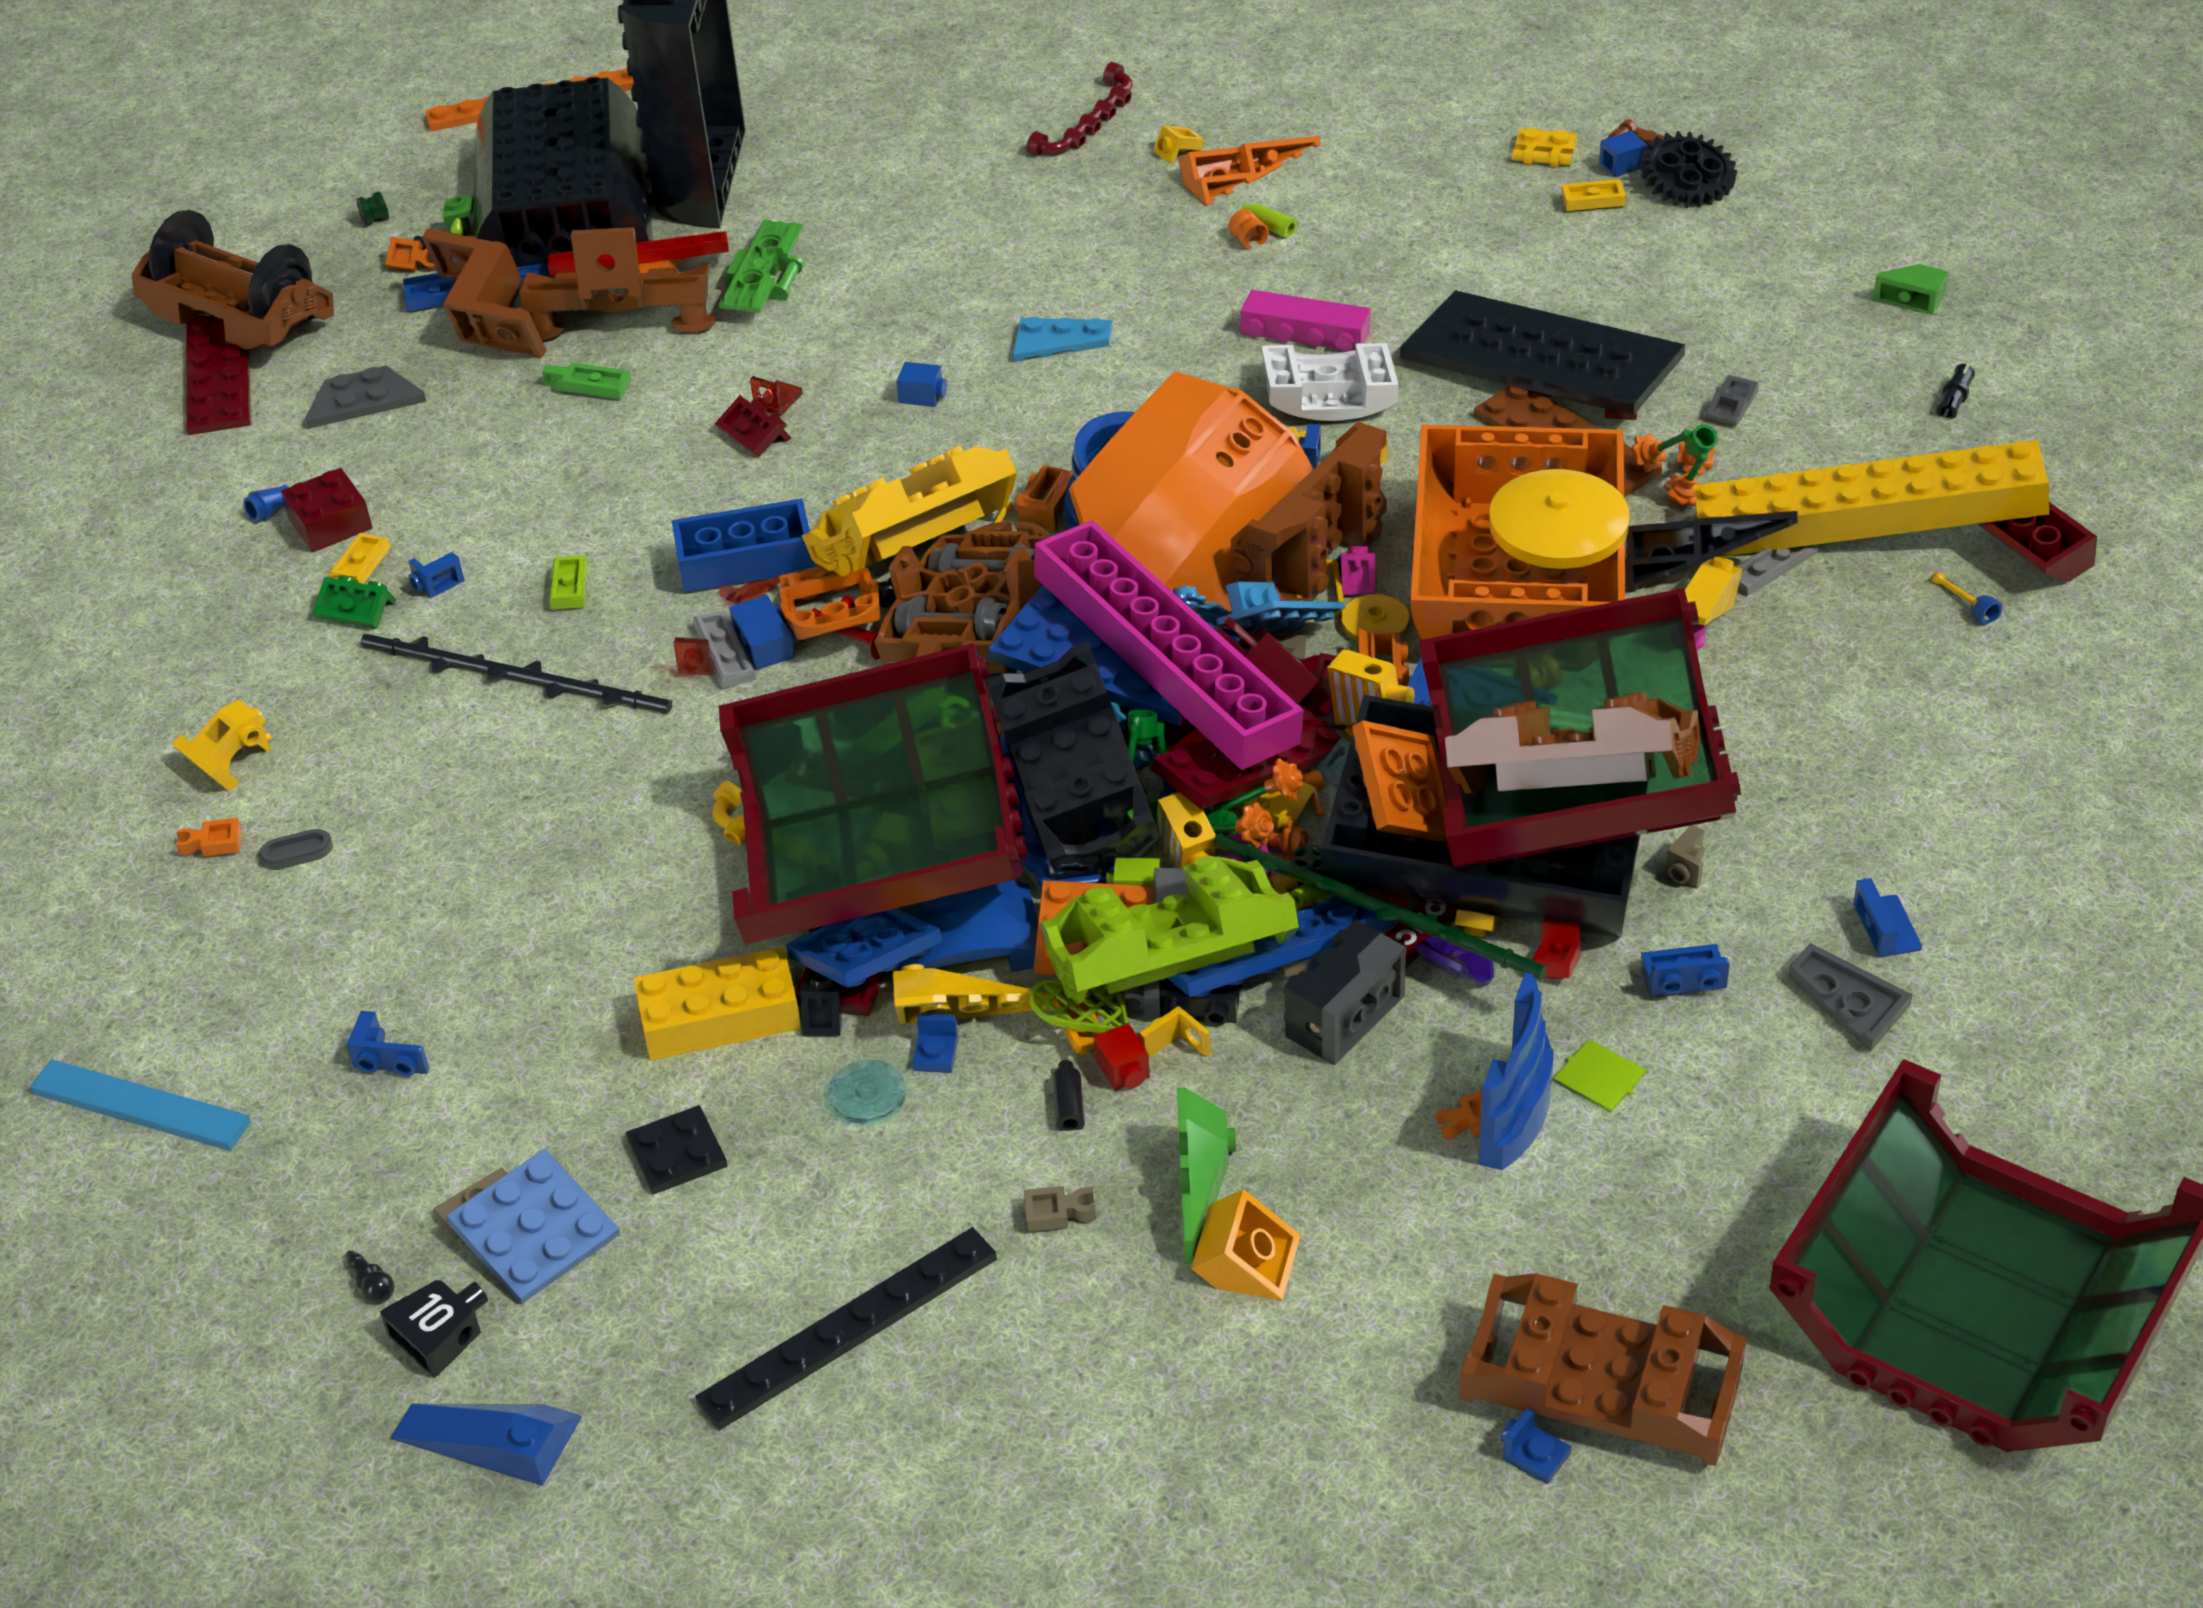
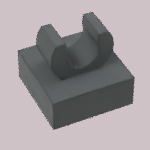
(1144, 998)

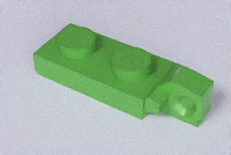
(588, 380)

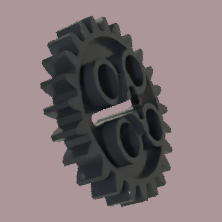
(1687, 169)

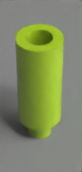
(1275, 221)

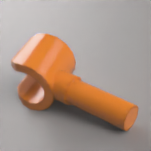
(1315, 779)

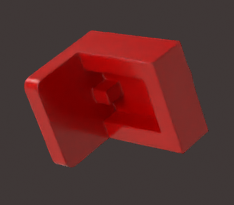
(1559, 948)

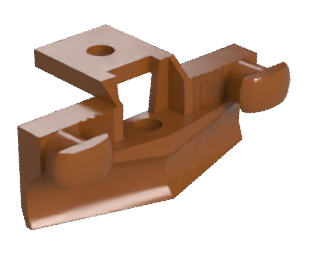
(591, 281)

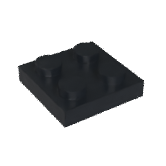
(676, 1149)

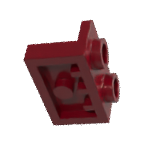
(751, 425)

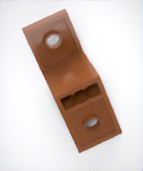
(483, 293)

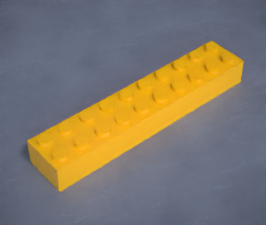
(1887, 495)

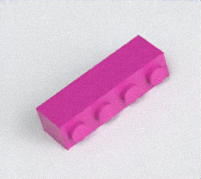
(1305, 320)

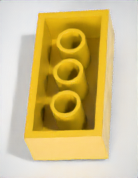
(717, 1003)

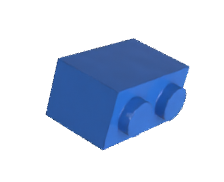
(763, 631)

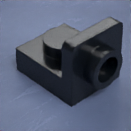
(821, 1006)

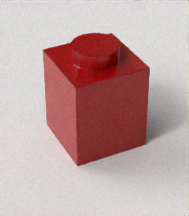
(1121, 1057)

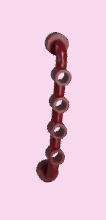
(1090, 122)

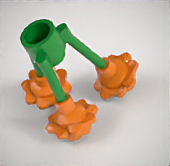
(1694, 454)
(1256, 822)

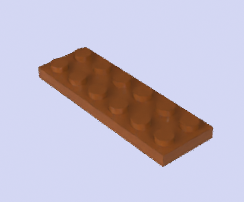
(1530, 408)

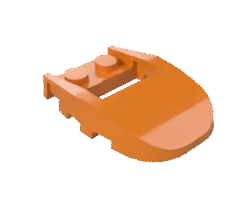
(835, 615)

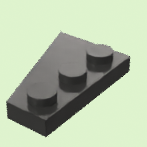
(1850, 994)

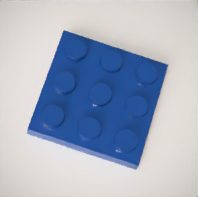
(864, 945)

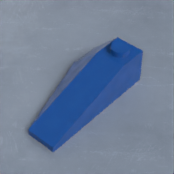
(499, 1437)

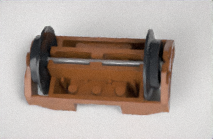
(257, 300)

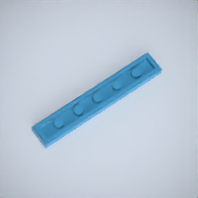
(140, 1104)

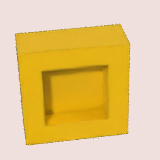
(1475, 922)

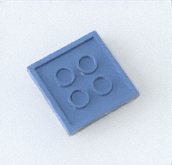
(532, 1226)

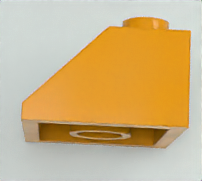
(1245, 1248)

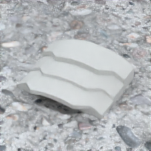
(1330, 384)

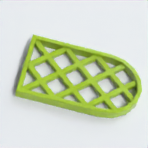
(1078, 1024)

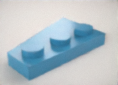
(1048, 336)

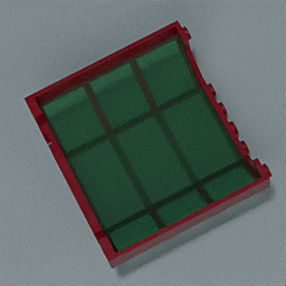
(1571, 667)
(871, 793)
(1980, 1280)

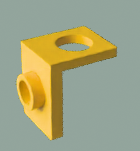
(1170, 1027)

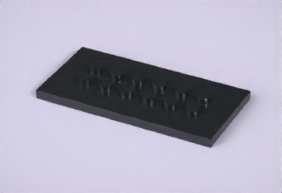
(1543, 352)

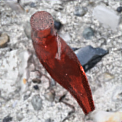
(748, 591)

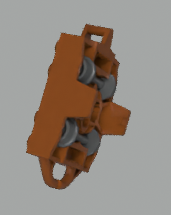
(960, 592)

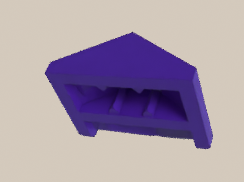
(1456, 960)

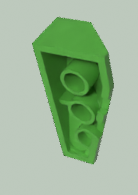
(1203, 1161)

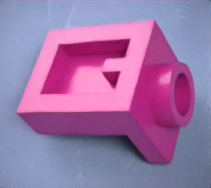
(1358, 571)

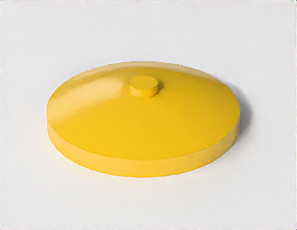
(1559, 518)

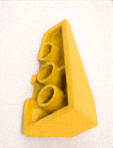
(954, 994)

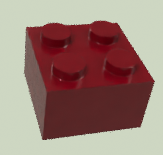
(326, 509)

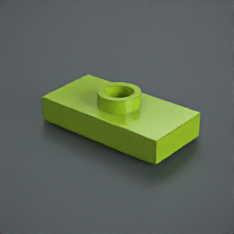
(569, 582)

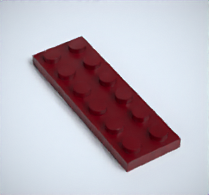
(215, 378)
(1210, 777)

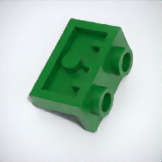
(352, 602)

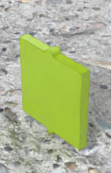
(1600, 1075)

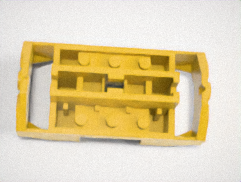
(909, 511)

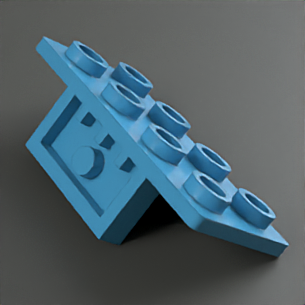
(1260, 604)

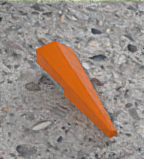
(1220, 170)

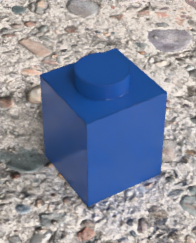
(1621, 153)
(921, 384)

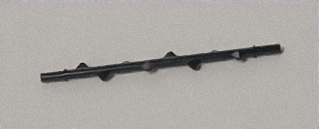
(530, 674)

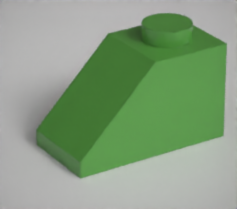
(1912, 287)

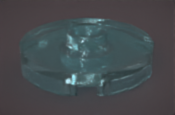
(867, 1106)

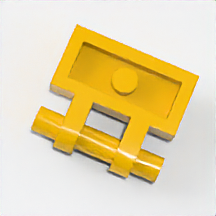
(1544, 147)

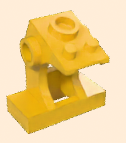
(222, 738)

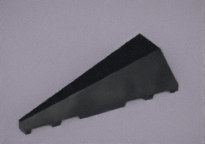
(1671, 547)

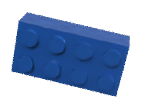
(742, 545)

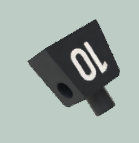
(435, 1323)

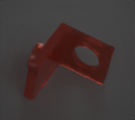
(778, 395)
(693, 656)

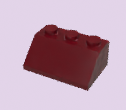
(2048, 542)

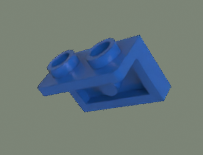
(1684, 970)

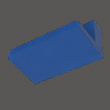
(1885, 921)

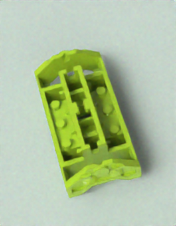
(1131, 946)

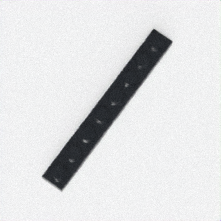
(845, 1328)

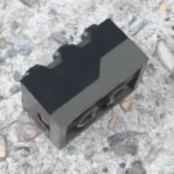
(1344, 991)

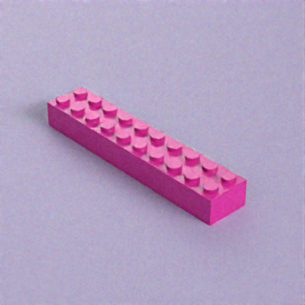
(1169, 645)

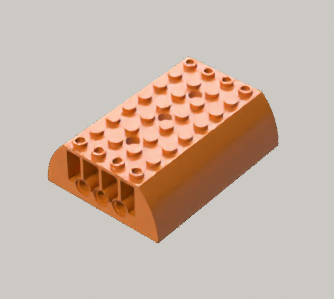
(1458, 568)

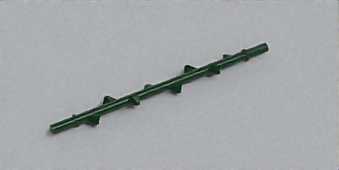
(1384, 909)

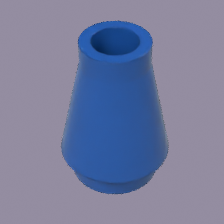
(264, 503)

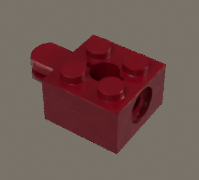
(1272, 660)

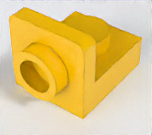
(1176, 139)

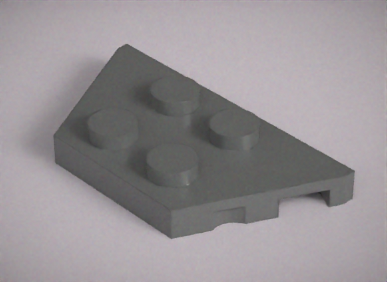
(361, 395)

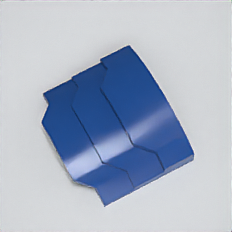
(980, 926)
(1517, 1090)

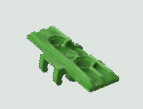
(751, 270)

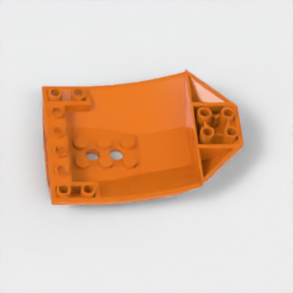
(1171, 497)

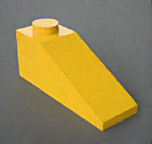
(1714, 588)

